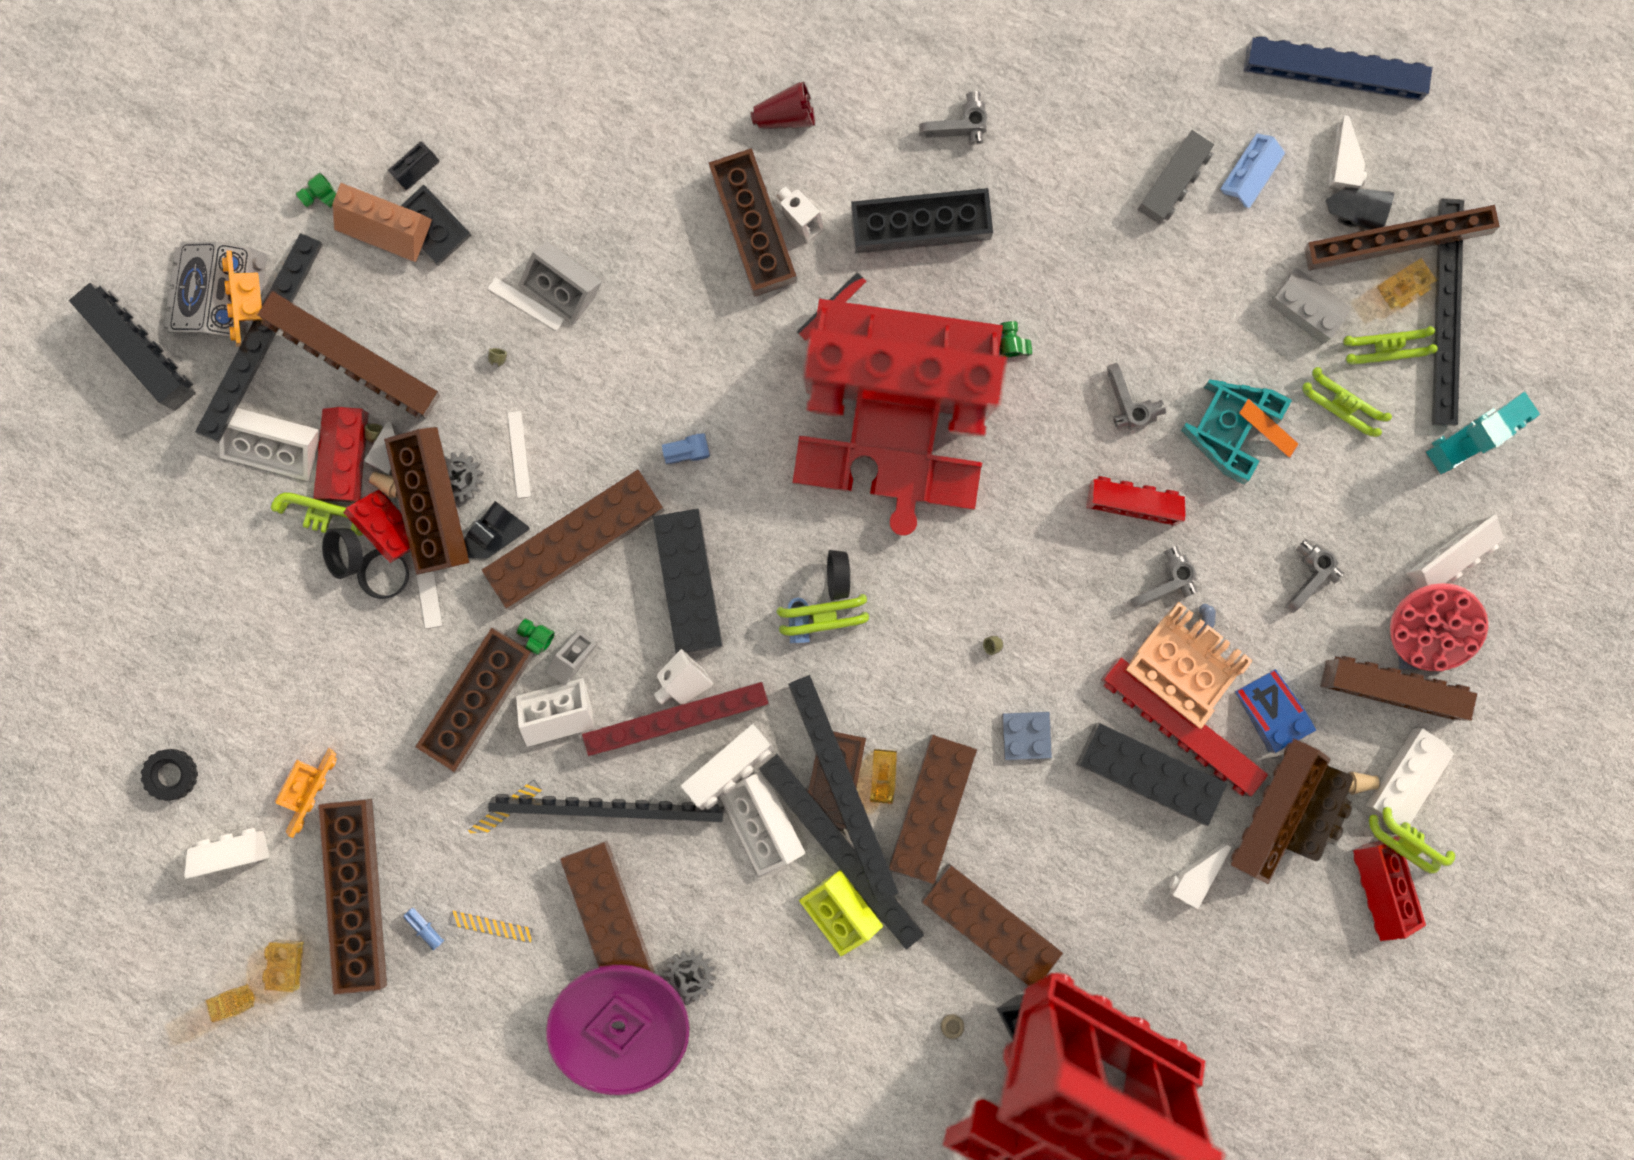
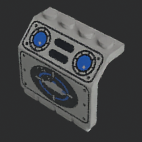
(199, 293)

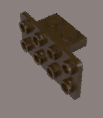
(1323, 815)

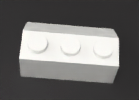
(554, 712)
(226, 852)

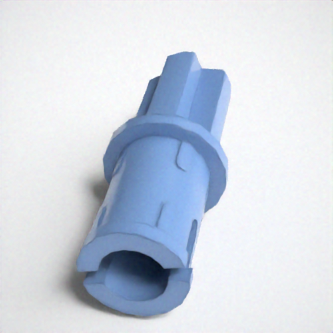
(423, 928)

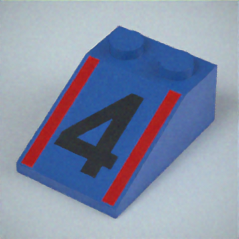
(1274, 711)

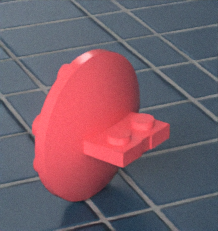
(1438, 627)

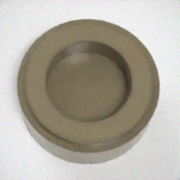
(952, 1026)

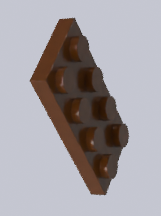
(852, 751)

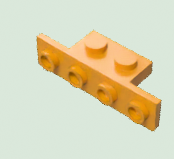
(244, 295)
(301, 788)

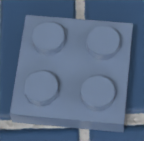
(1026, 735)

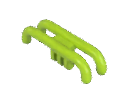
(1389, 345)
(1344, 404)
(317, 510)
(823, 616)
(1410, 843)

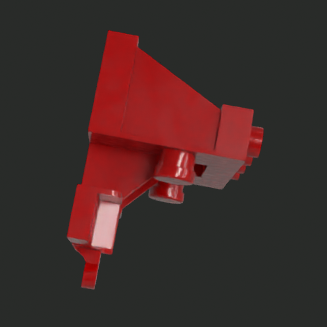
(902, 376)
(1058, 1094)

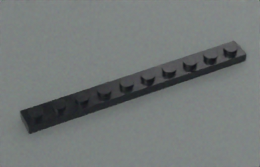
(1447, 324)
(256, 343)
(843, 788)
(598, 808)
(837, 848)

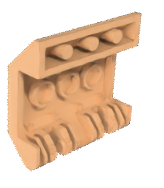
(1186, 665)

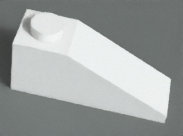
(1347, 161)
(1196, 879)

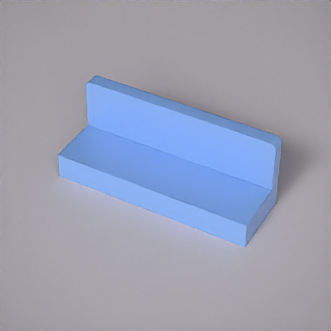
(1253, 169)

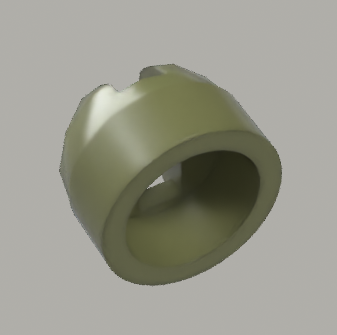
(497, 355)
(372, 431)
(993, 645)

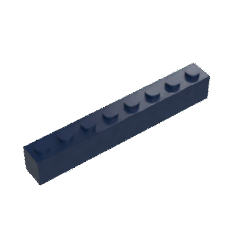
(1338, 68)

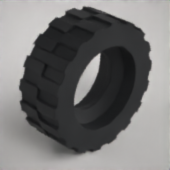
(156, 761)

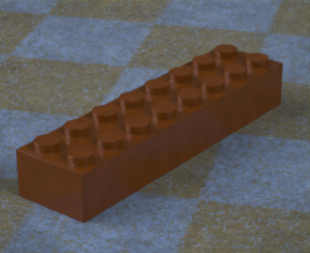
(346, 353)
(573, 540)
(352, 896)

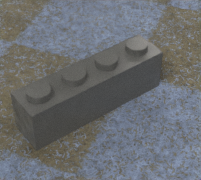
(1176, 176)

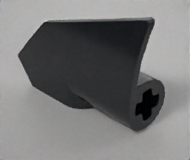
(1361, 207)
(493, 532)

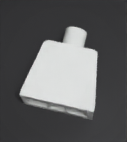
(801, 213)
(682, 679)

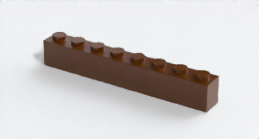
(1401, 237)

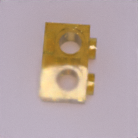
(1406, 283)
(289, 967)
(230, 1003)

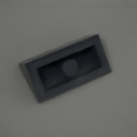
(413, 165)

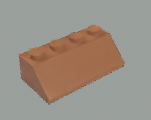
(379, 222)

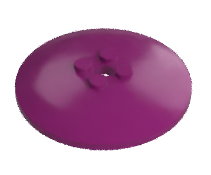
(612, 1058)

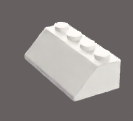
(270, 444)
(1458, 553)
(727, 767)
(1411, 776)
(762, 824)

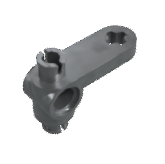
(964, 127)
(1147, 408)
(1311, 555)
(1174, 562)

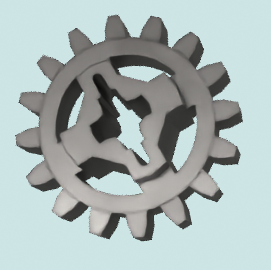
(465, 472)
(700, 981)

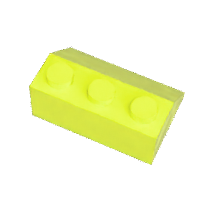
(841, 913)

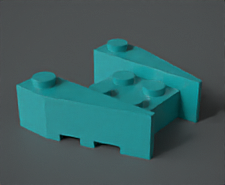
(1225, 429)
(1482, 433)

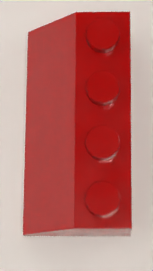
(341, 454)
(1136, 502)
(1389, 891)

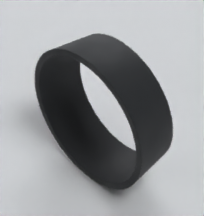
(332, 556)
(838, 575)
(361, 576)

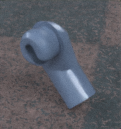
(1208, 615)

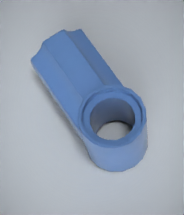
(692, 449)
(796, 621)

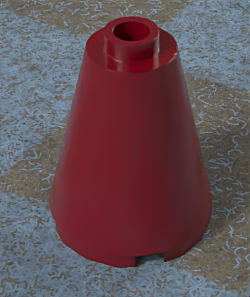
(785, 109)

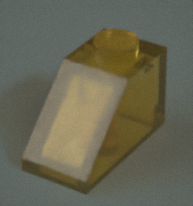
(883, 776)

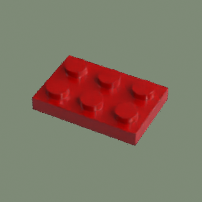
(380, 524)

